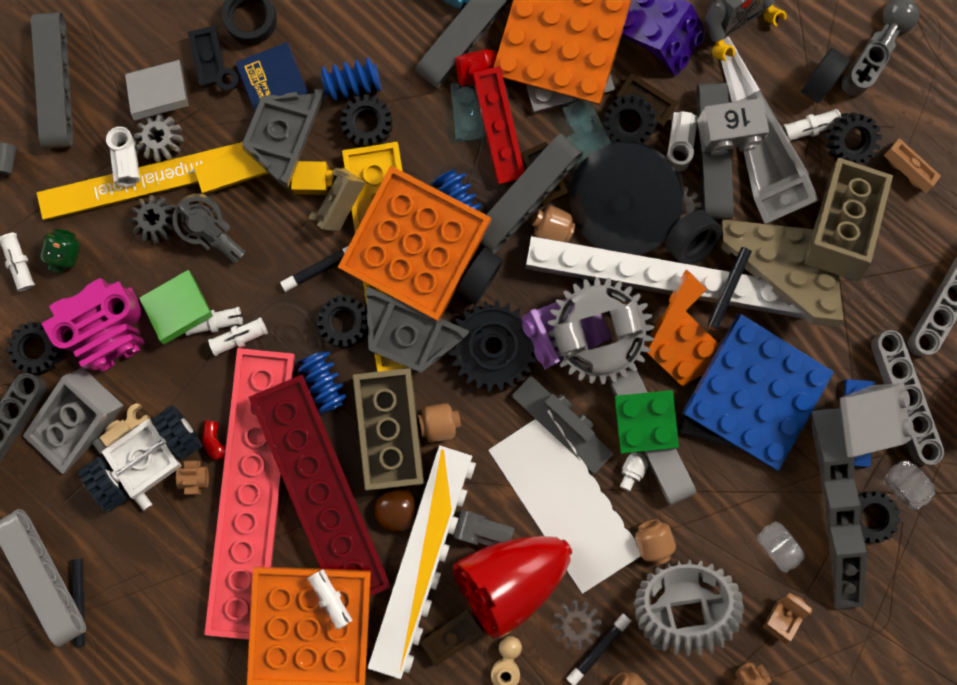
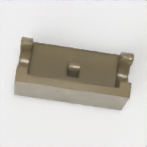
(338, 200)

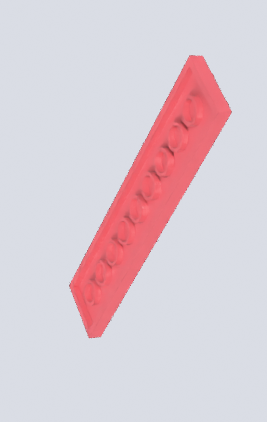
(247, 497)

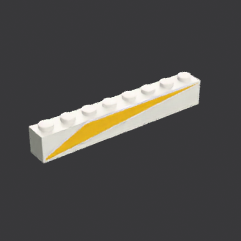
(420, 562)

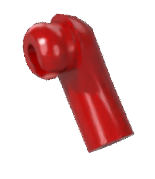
(210, 442)

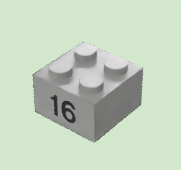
(732, 126)

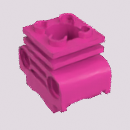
(97, 325)

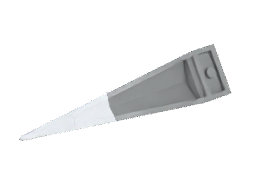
(774, 168)

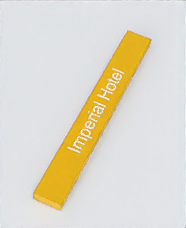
(103, 191)

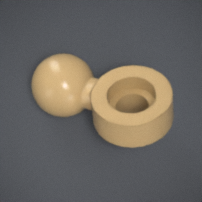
(510, 649)

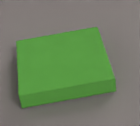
(176, 307)

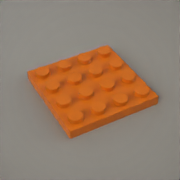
(563, 45)
(415, 243)
(295, 637)

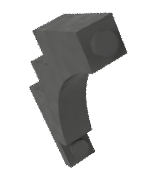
(842, 509)

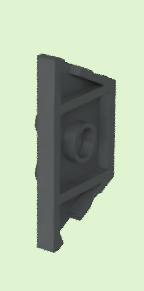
(281, 131)
(408, 334)

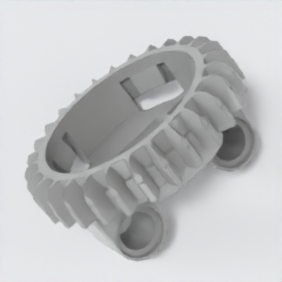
(627, 321)
(681, 586)

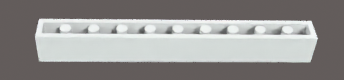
(650, 274)

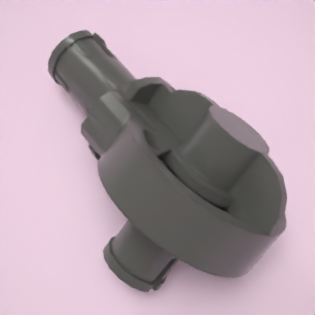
(204, 226)

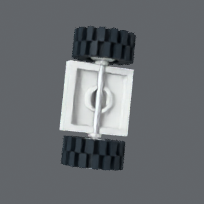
(140, 459)

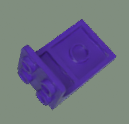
(666, 29)

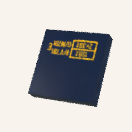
(271, 74)

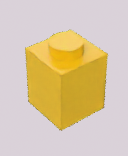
(312, 178)

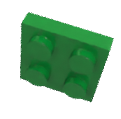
(646, 421)

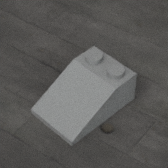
(876, 418)
(72, 419)

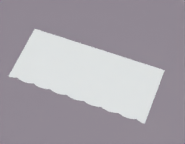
(566, 502)

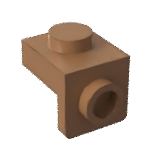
(787, 617)

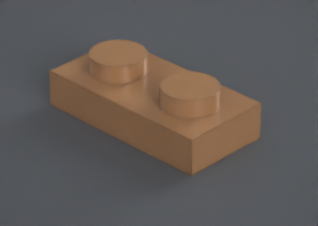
(912, 165)

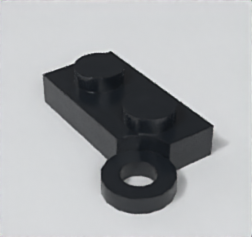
(209, 59)

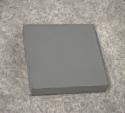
(156, 90)

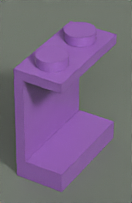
(536, 328)

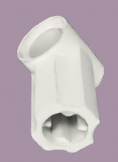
(682, 138)
(123, 158)

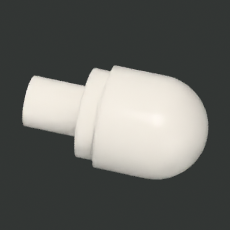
(633, 470)

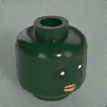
(60, 250)

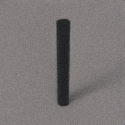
(729, 288)
(78, 594)

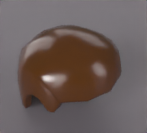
(396, 509)

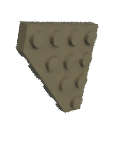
(779, 259)

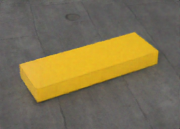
(227, 171)

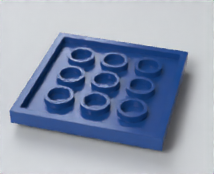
(757, 392)

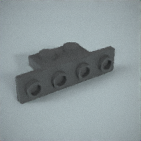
(577, 430)

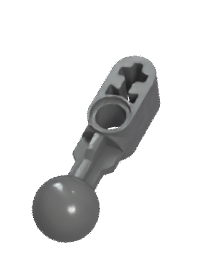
(898, 18)

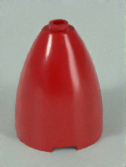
(511, 580)

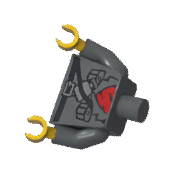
(728, 16)

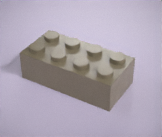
(849, 220)
(388, 429)

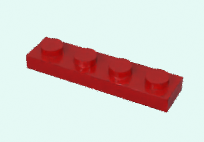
(498, 124)

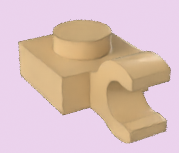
(120, 428)

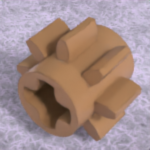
(192, 477)
(750, 675)

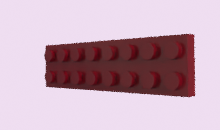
(316, 481)

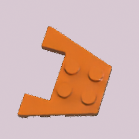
(679, 340)

